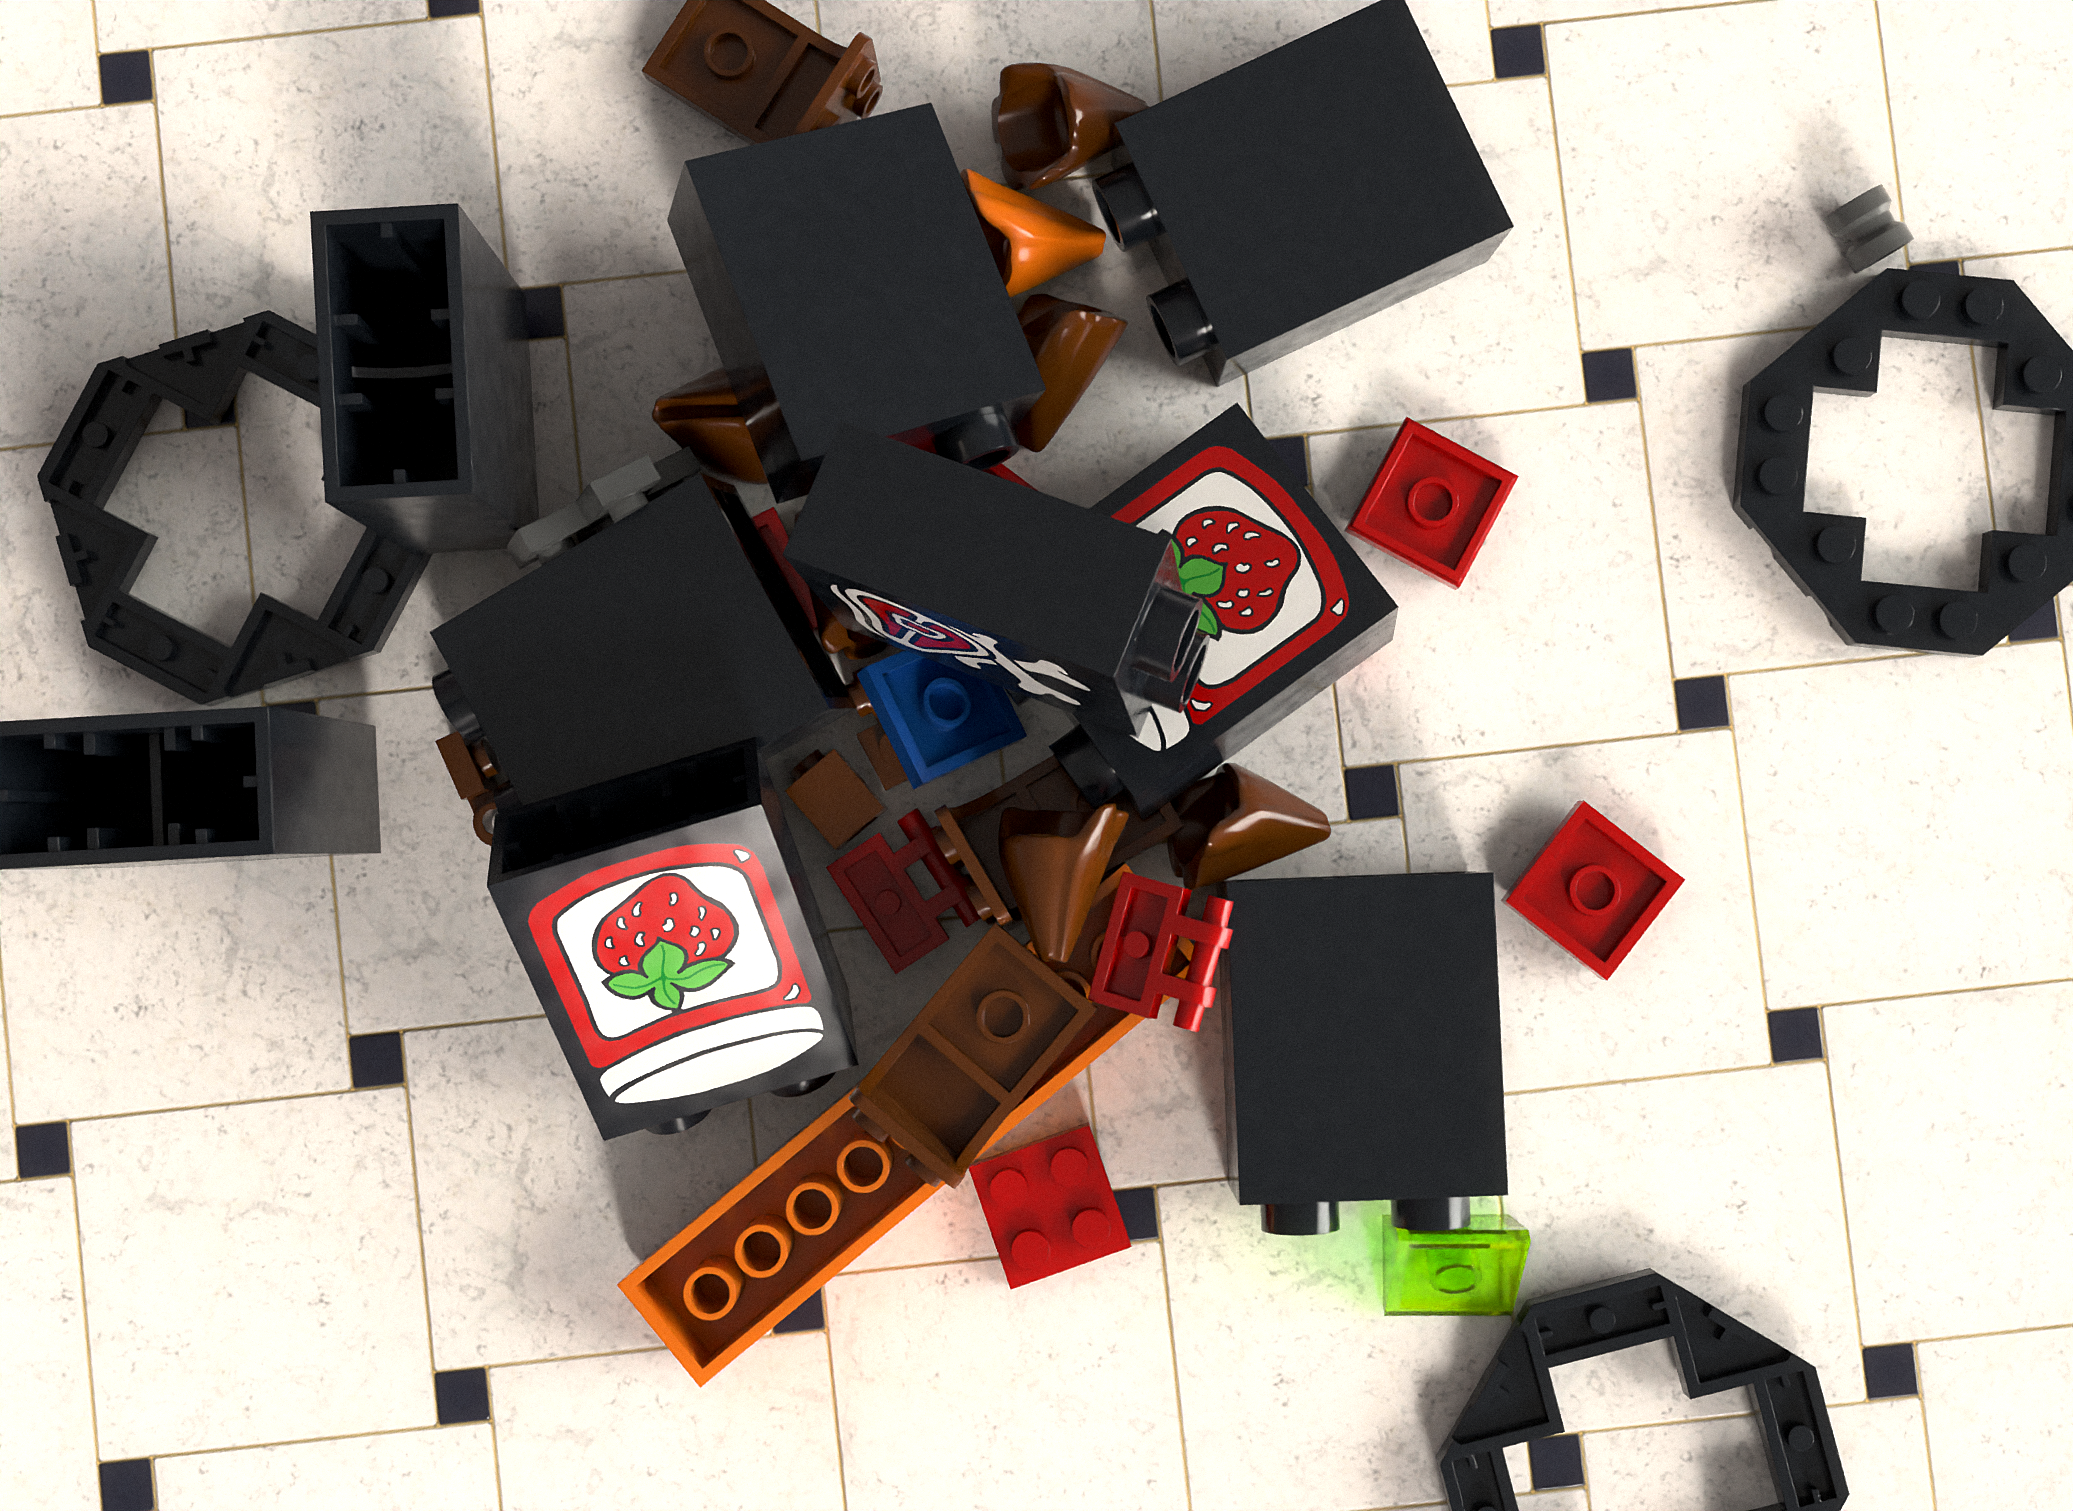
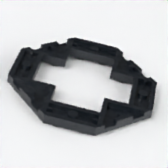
(1827, 550)
(108, 553)
(1711, 1355)

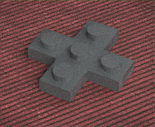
(600, 506)

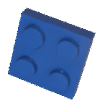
(938, 715)

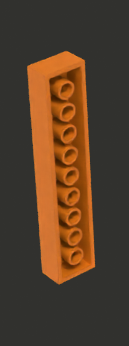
(828, 1198)

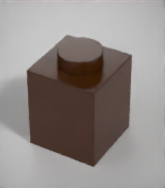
(834, 797)

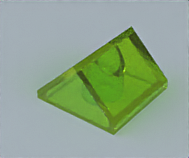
(1454, 1270)

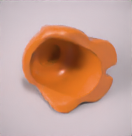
(1028, 236)

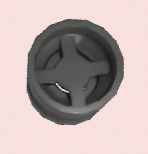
(1869, 227)

